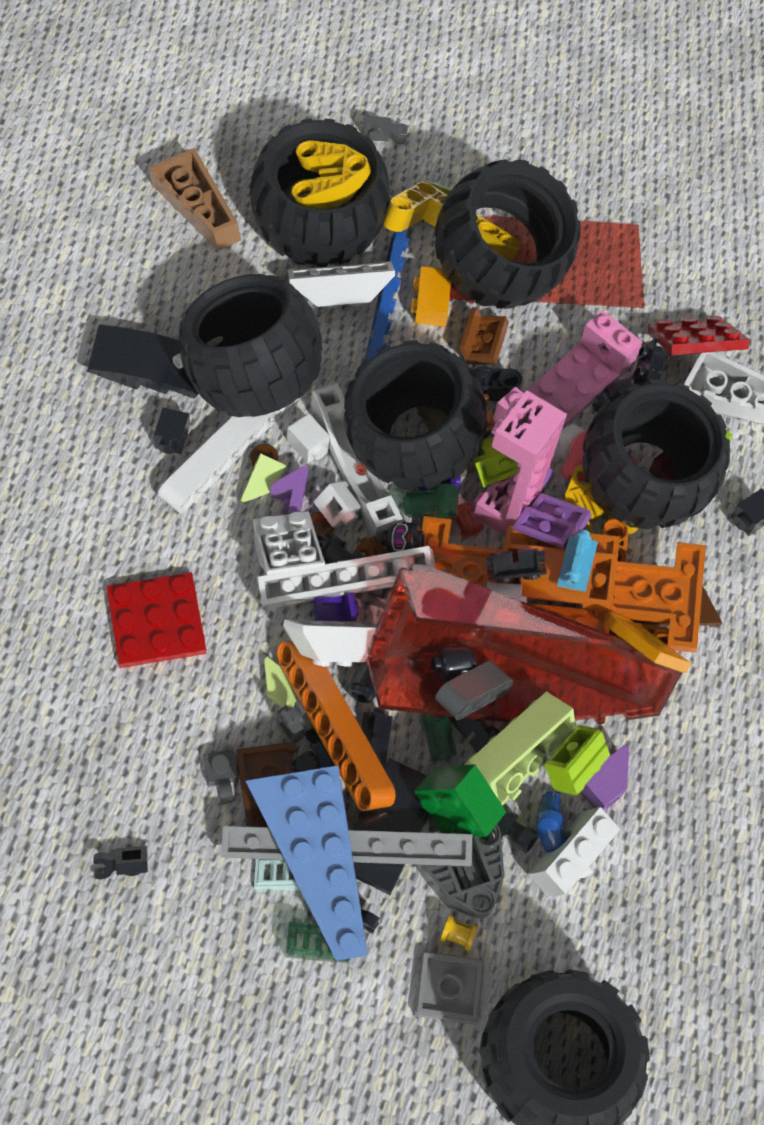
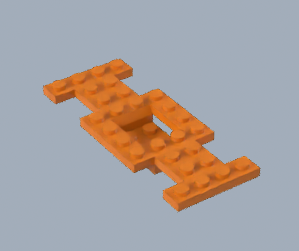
(614, 586)

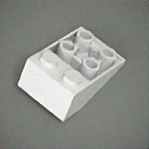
(287, 543)

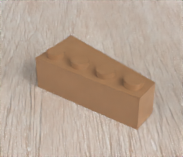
(195, 196)

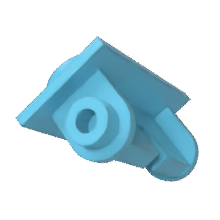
(577, 561)

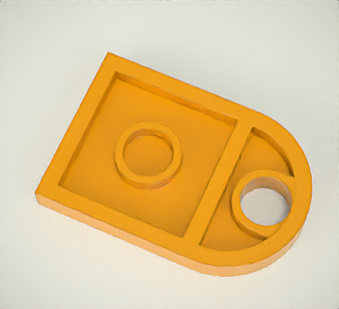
(646, 642)

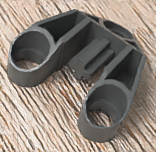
(491, 868)

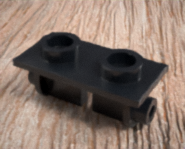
(649, 358)
(334, 550)
(505, 568)
(479, 727)
(377, 731)

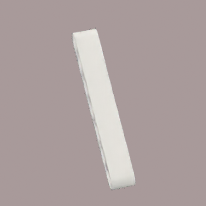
(214, 458)

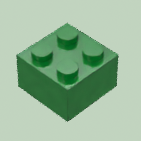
(460, 800)

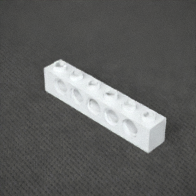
(339, 577)

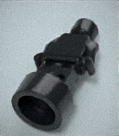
(522, 836)

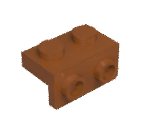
(482, 338)

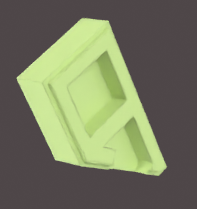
(262, 476)
(278, 686)

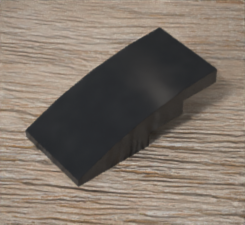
(138, 360)
(402, 816)

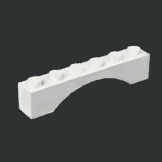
(377, 504)

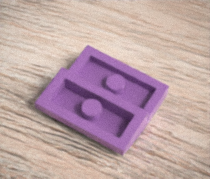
(552, 520)

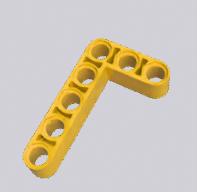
(425, 202)

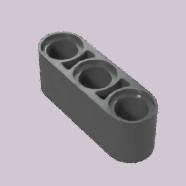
(473, 690)

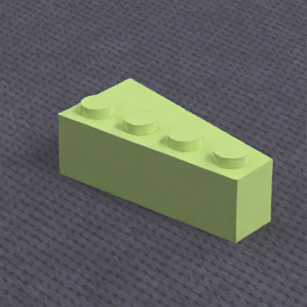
(523, 744)

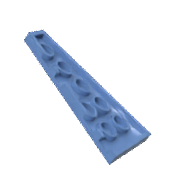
(313, 834)

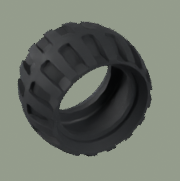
(534, 200)
(310, 233)

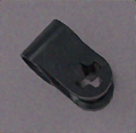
(496, 381)

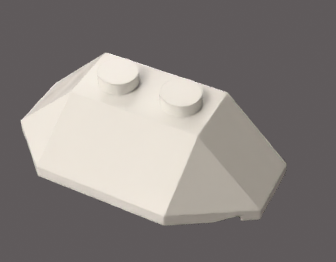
(342, 284)
(331, 640)

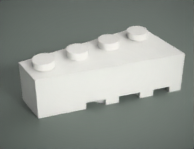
(728, 386)

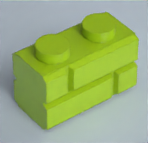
(577, 760)

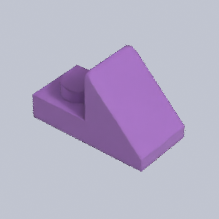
(291, 489)

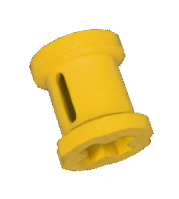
(459, 932)

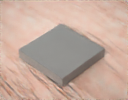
(449, 988)

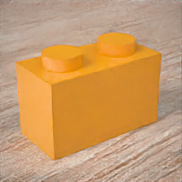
(432, 297)

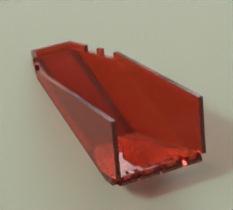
(531, 645)

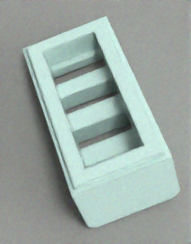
(273, 884)

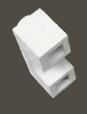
(565, 865)

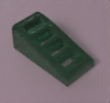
(305, 953)

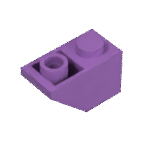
(610, 781)

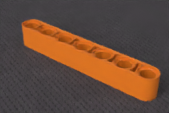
(337, 729)

